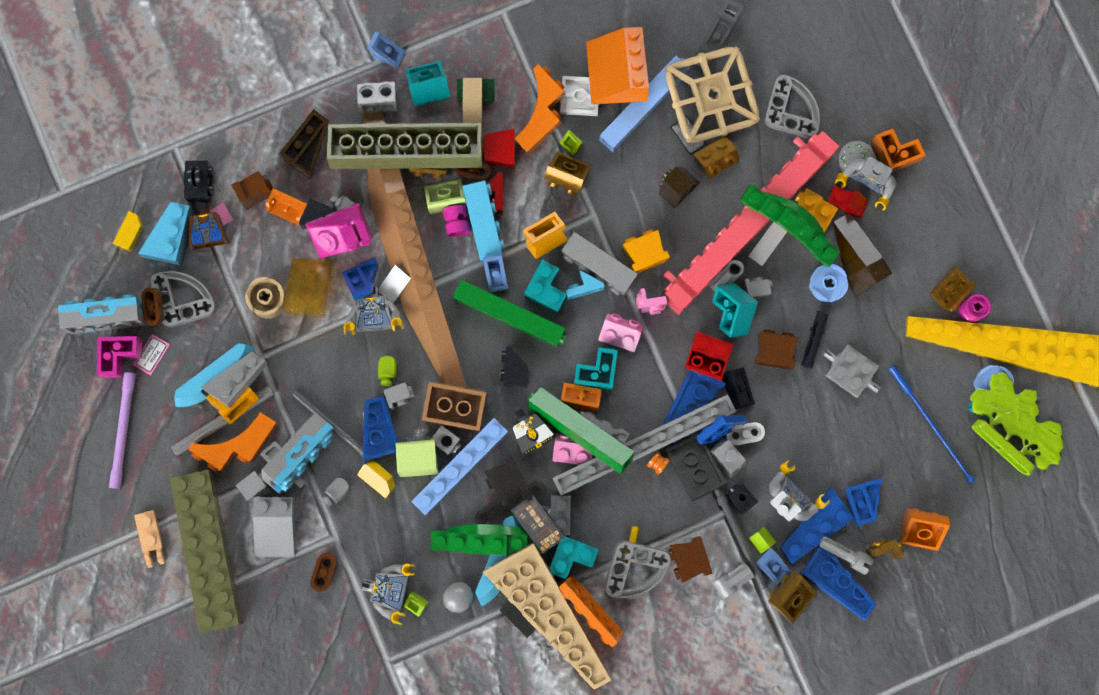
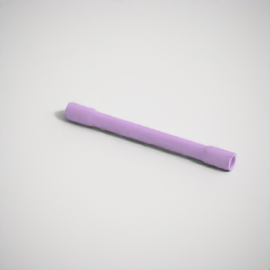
(116, 472)

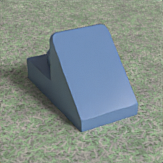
(385, 50)
(495, 273)
(773, 566)

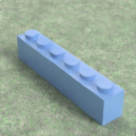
(459, 467)

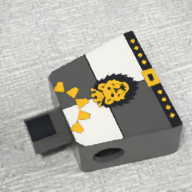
(531, 432)

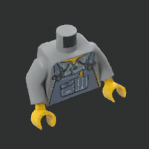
(871, 174)
(373, 314)
(790, 499)
(389, 590)

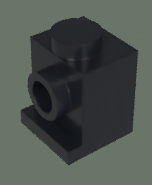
(741, 506)

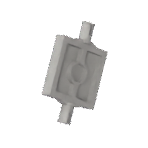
(852, 371)

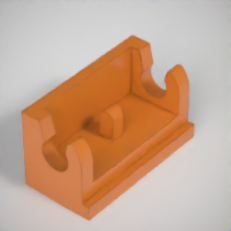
(285, 206)
(581, 397)

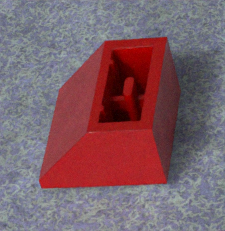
(708, 356)

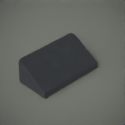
(738, 388)

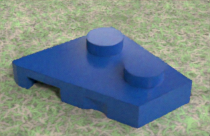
(361, 278)
(719, 428)
(864, 501)

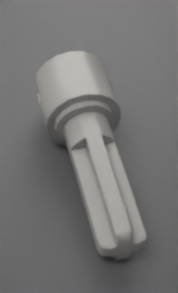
(856, 558)

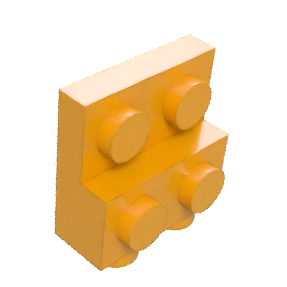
(817, 207)

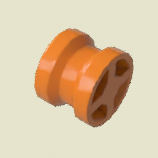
(658, 462)

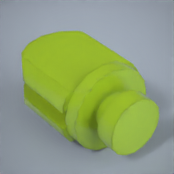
(387, 370)

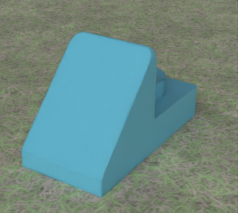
(589, 286)

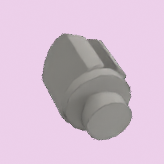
(341, 202)
(336, 491)

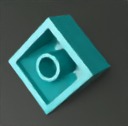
(427, 83)

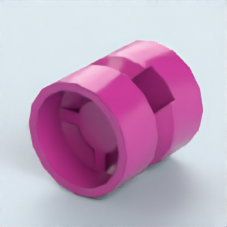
(456, 220)
(974, 308)

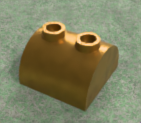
(567, 173)
(792, 596)

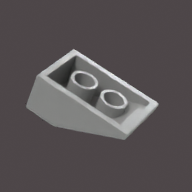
(274, 526)

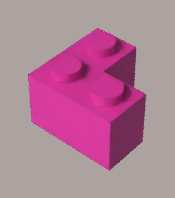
(112, 352)

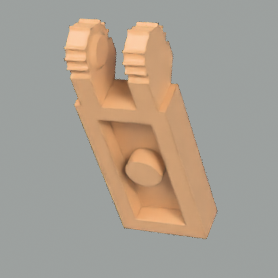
(150, 536)

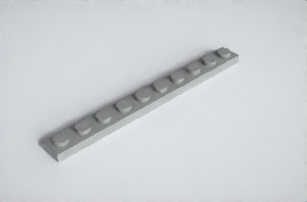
(647, 443)

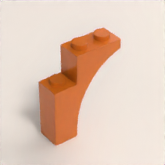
(543, 120)
(246, 445)

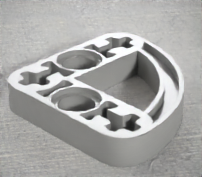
(783, 117)
(171, 306)
(632, 556)

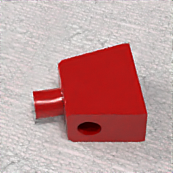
(499, 149)

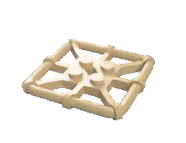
(718, 83)

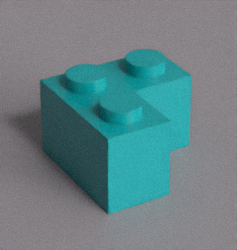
(541, 289)
(737, 308)
(598, 376)
(569, 551)

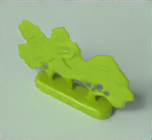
(1018, 418)

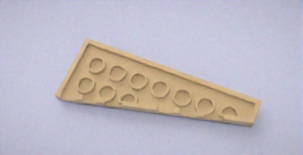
(534, 591)

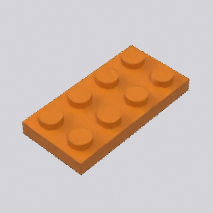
(596, 616)

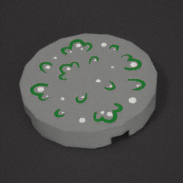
(854, 150)

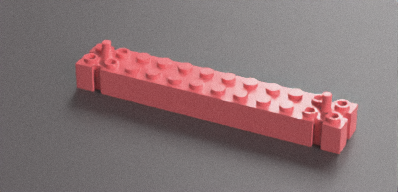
(745, 227)

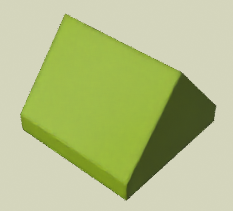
(571, 142)
(762, 540)
(415, 603)

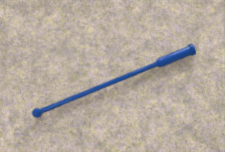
(908, 390)

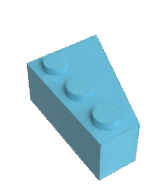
(169, 235)

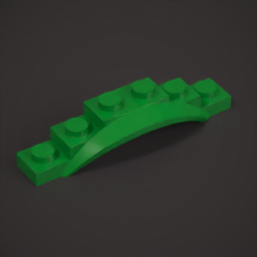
(792, 219)
(481, 539)

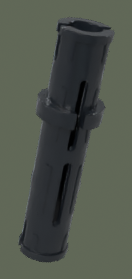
(814, 339)

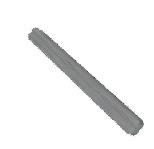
(215, 425)

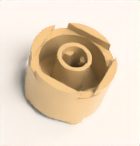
(256, 294)

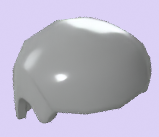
(458, 597)

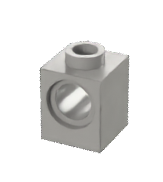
(440, 434)
(252, 486)

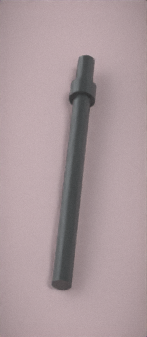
(336, 428)
(723, 500)

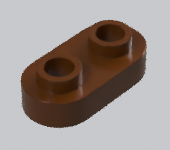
(472, 173)
(152, 307)
(324, 572)

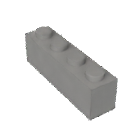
(599, 264)

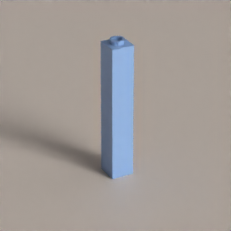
(636, 112)

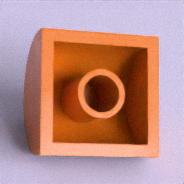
(923, 529)

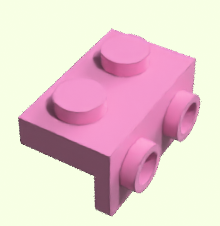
(651, 305)
(621, 332)
(569, 451)

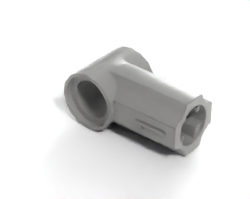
(726, 276)
(728, 583)

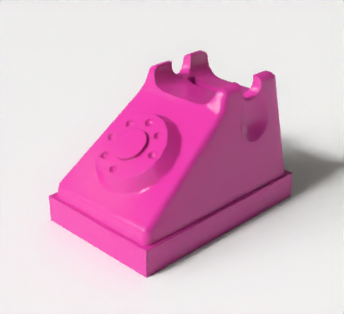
(340, 231)

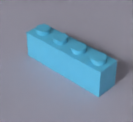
(482, 219)

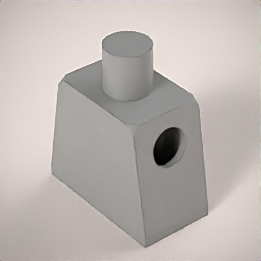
(727, 457)

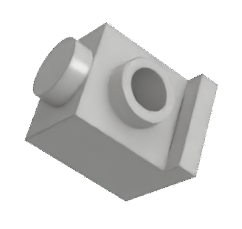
(758, 287)
(398, 395)

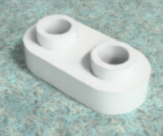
(745, 435)

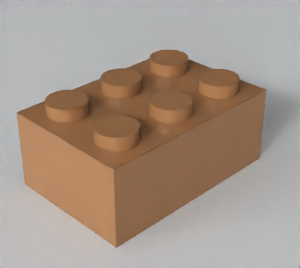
(454, 405)

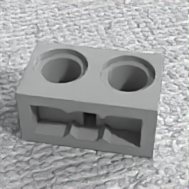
(377, 101)

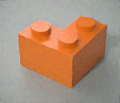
(893, 153)

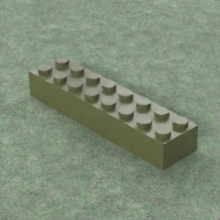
(405, 145)
(206, 551)

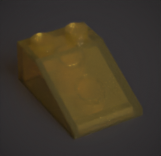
(307, 288)

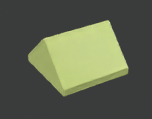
(444, 195)
(416, 458)

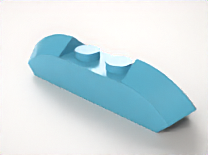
(191, 391)
(486, 588)

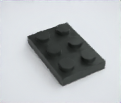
(695, 467)

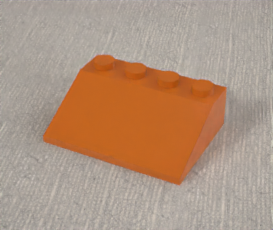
(618, 67)

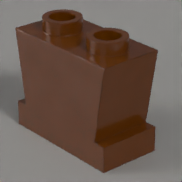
(252, 189)
(776, 349)
(690, 559)

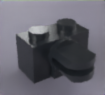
(198, 181)

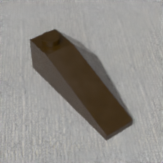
(859, 256)

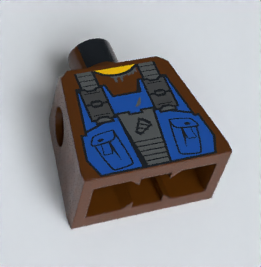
(206, 229)

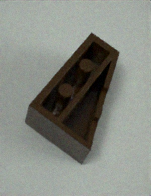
(304, 146)
(677, 185)

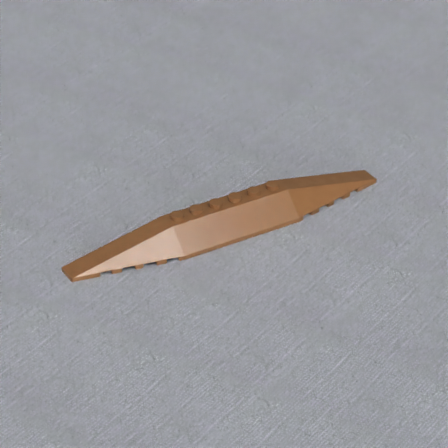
(406, 251)

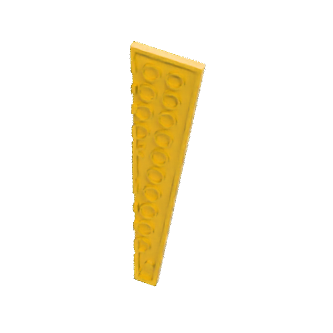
(1044, 351)

